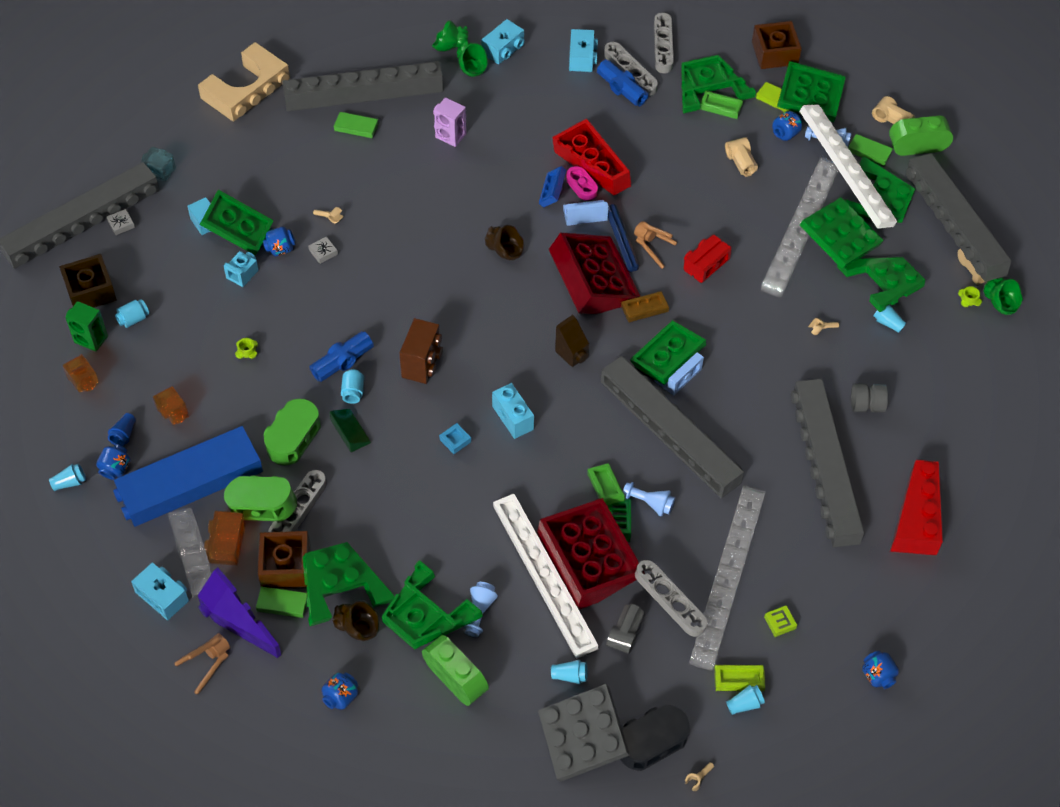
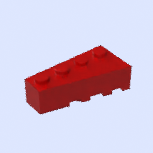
(587, 149)
(920, 516)

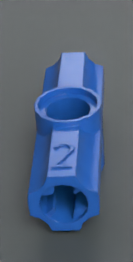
(622, 83)
(341, 356)

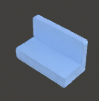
(585, 212)
(683, 374)

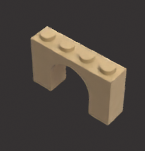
(236, 101)

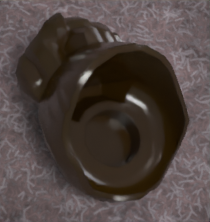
(505, 241)
(357, 620)

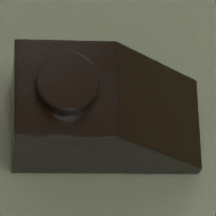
(571, 342)

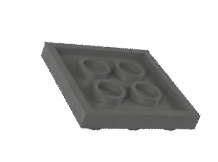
(583, 733)

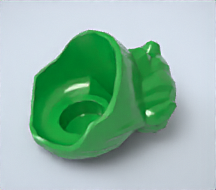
(450, 37)
(472, 59)
(1004, 295)

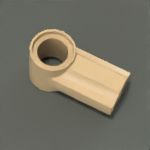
(889, 111)
(740, 152)

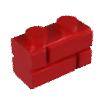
(706, 258)

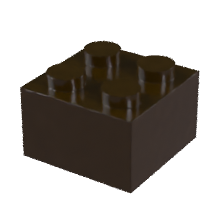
(88, 281)

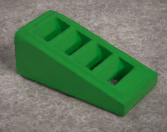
(627, 502)

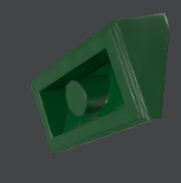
(349, 429)

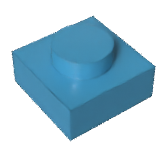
(455, 438)

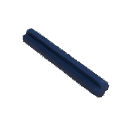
(622, 238)

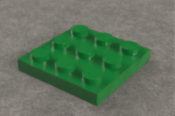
(811, 87)
(841, 233)

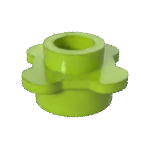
(970, 296)
(246, 343)

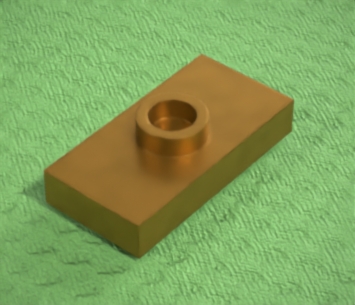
(645, 306)

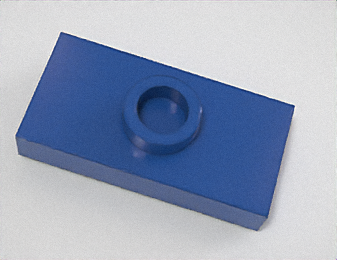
(552, 186)

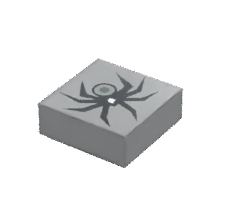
(120, 222)
(323, 250)

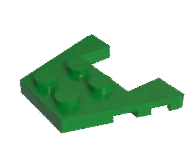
(709, 75)
(893, 190)
(891, 274)
(336, 571)
(418, 618)

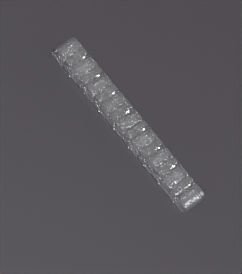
(795, 237)
(727, 577)

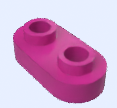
(585, 186)

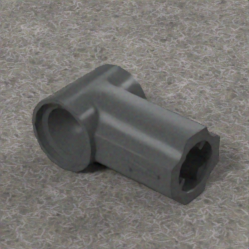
(624, 633)

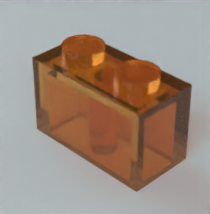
(225, 538)

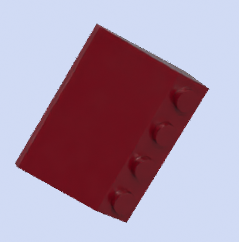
(592, 272)
(588, 552)

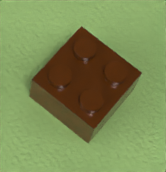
(776, 44)
(420, 351)
(282, 558)

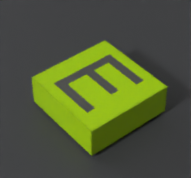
(780, 621)

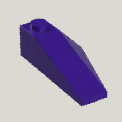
(224, 606)

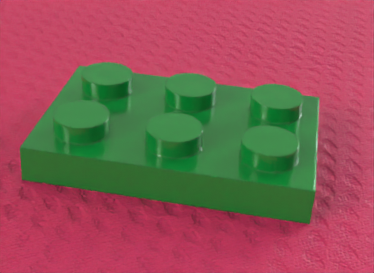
(236, 222)
(668, 352)

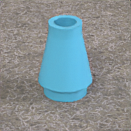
(890, 319)
(69, 477)
(570, 671)
(746, 700)

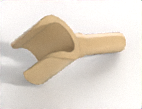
(334, 216)
(818, 325)
(699, 776)

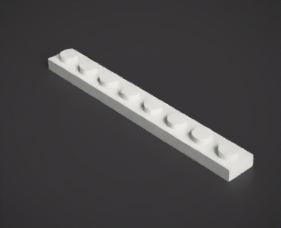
(848, 166)
(545, 576)

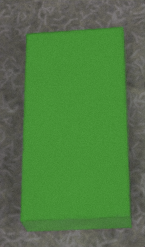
(721, 104)
(356, 125)
(870, 149)
(606, 484)
(282, 602)

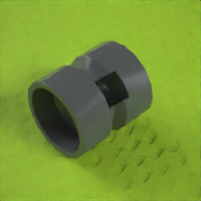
(873, 398)

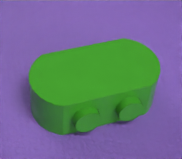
(921, 135)
(292, 431)
(261, 498)
(455, 670)

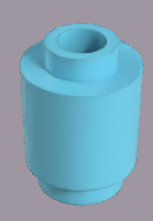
(131, 313)
(352, 386)

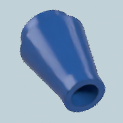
(121, 431)

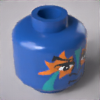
(787, 125)
(279, 241)
(113, 462)
(880, 669)
(339, 691)

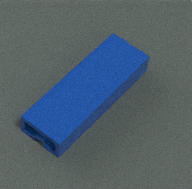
(186, 476)

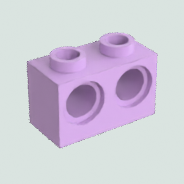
(450, 122)

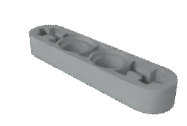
(663, 42)
(633, 66)
(303, 508)
(668, 599)

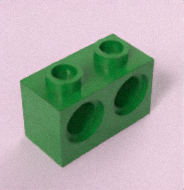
(86, 326)

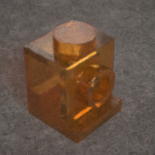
(83, 377)
(171, 405)

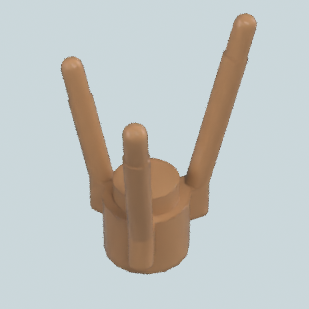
(647, 233)
(214, 648)

